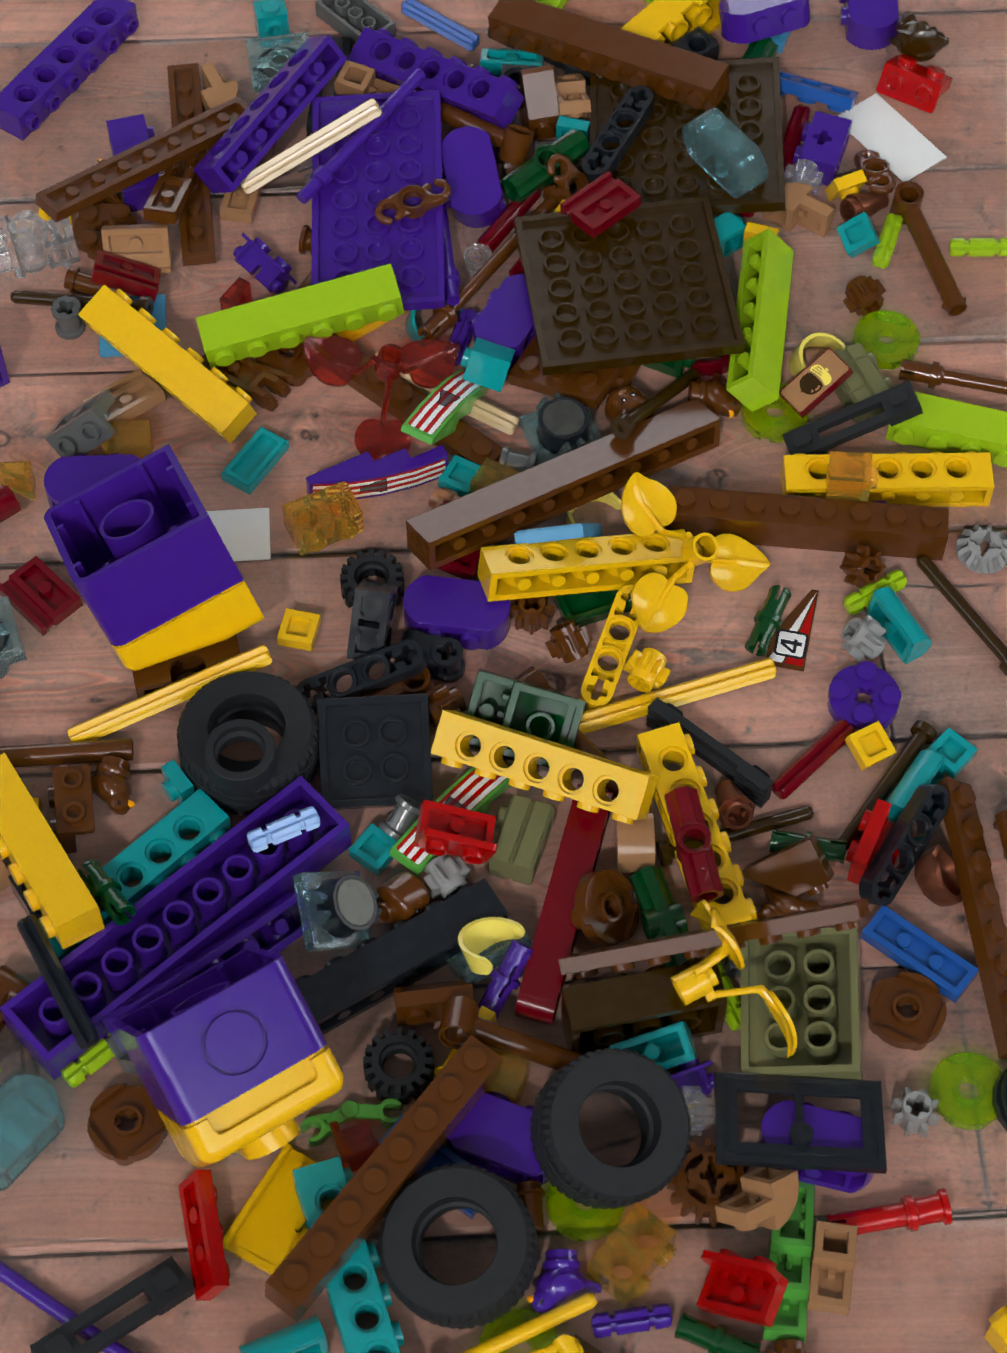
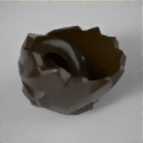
(917, 38)

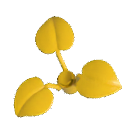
(657, 601)
(700, 978)

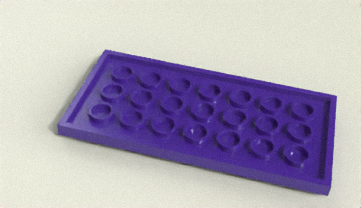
(396, 155)

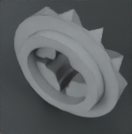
(969, 549)

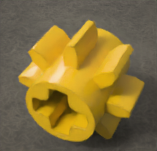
(647, 670)

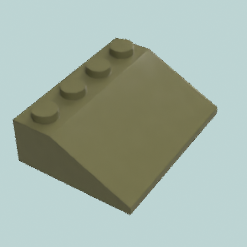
(821, 991)

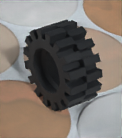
(367, 566)
(393, 1044)

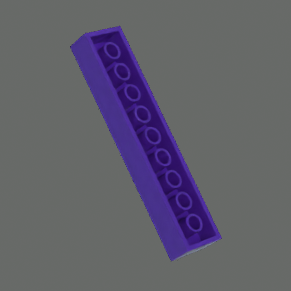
(177, 922)

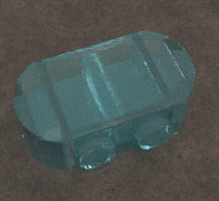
(725, 152)
(28, 1124)

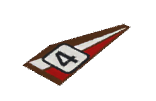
(791, 642)

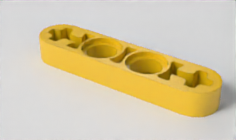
(610, 647)

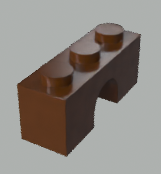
(167, 672)

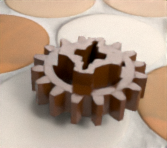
(694, 1182)

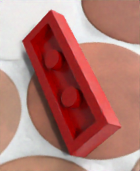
(204, 1235)

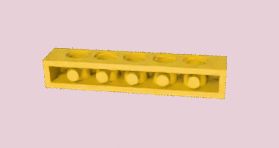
(945, 482)
(577, 565)
(668, 746)
(634, 785)

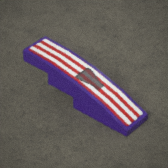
(383, 476)

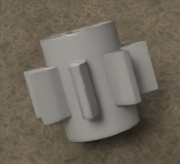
(863, 638)
(446, 876)
(915, 1100)

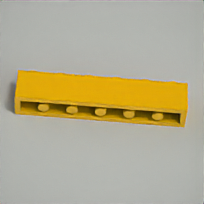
(167, 363)
(43, 865)

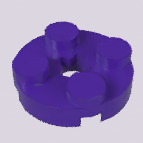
(868, 680)

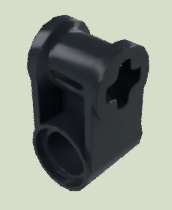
(438, 655)

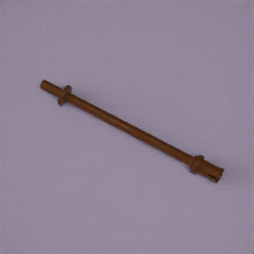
(447, 316)
(936, 375)

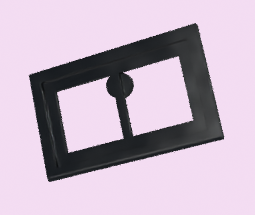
(800, 1155)

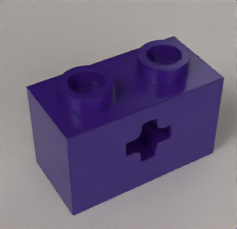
(824, 144)

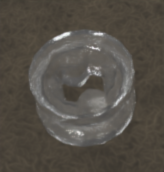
(475, 251)

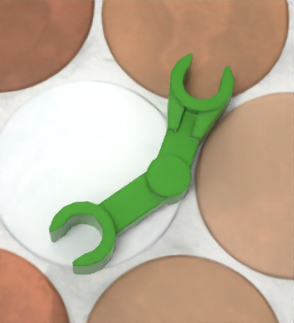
(349, 1112)

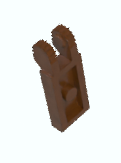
(169, 196)
(252, 378)

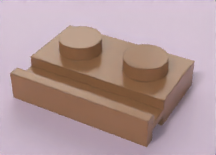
(140, 243)
(133, 396)

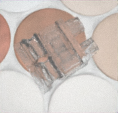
(33, 243)

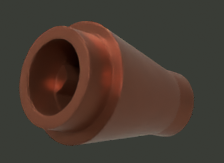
(859, 202)
(733, 806)

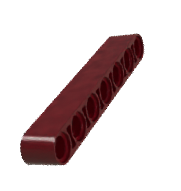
(555, 932)

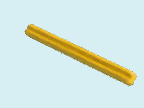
(678, 694)
(166, 696)

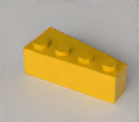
(672, 19)

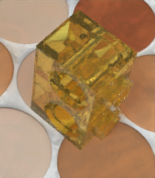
(321, 513)
(624, 1250)

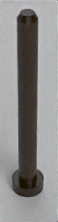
(47, 299)
(624, 425)
(964, 609)
(922, 734)
(666, 852)

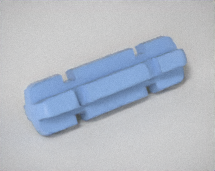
(283, 829)

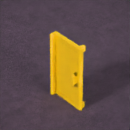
(269, 1219)

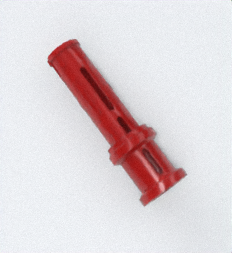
(907, 1213)

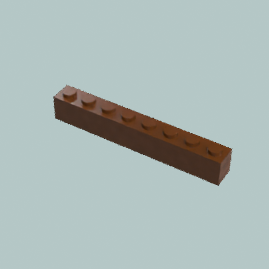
(610, 52)
(812, 522)
(392, 1164)

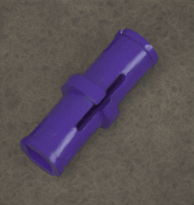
(506, 976)

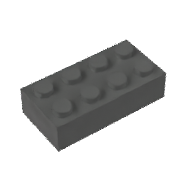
(351, 17)

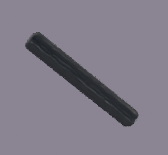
(58, 982)

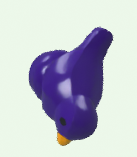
(559, 1280)

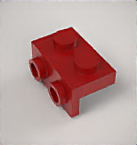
(913, 83)
(875, 830)
(456, 832)
(742, 1287)

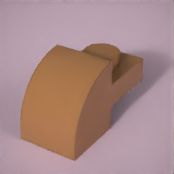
(360, 79)
(216, 87)
(572, 95)
(802, 210)
(635, 844)
(765, 1200)
(832, 1267)

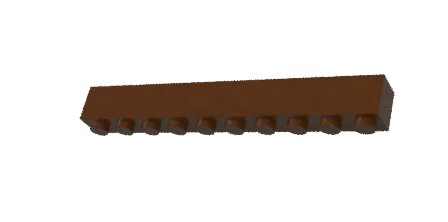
(560, 484)

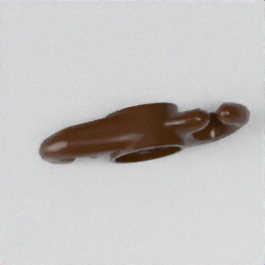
(876, 171)
(568, 172)
(397, 200)

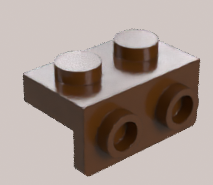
(73, 804)
(426, 1001)

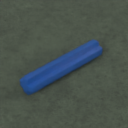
(440, 24)

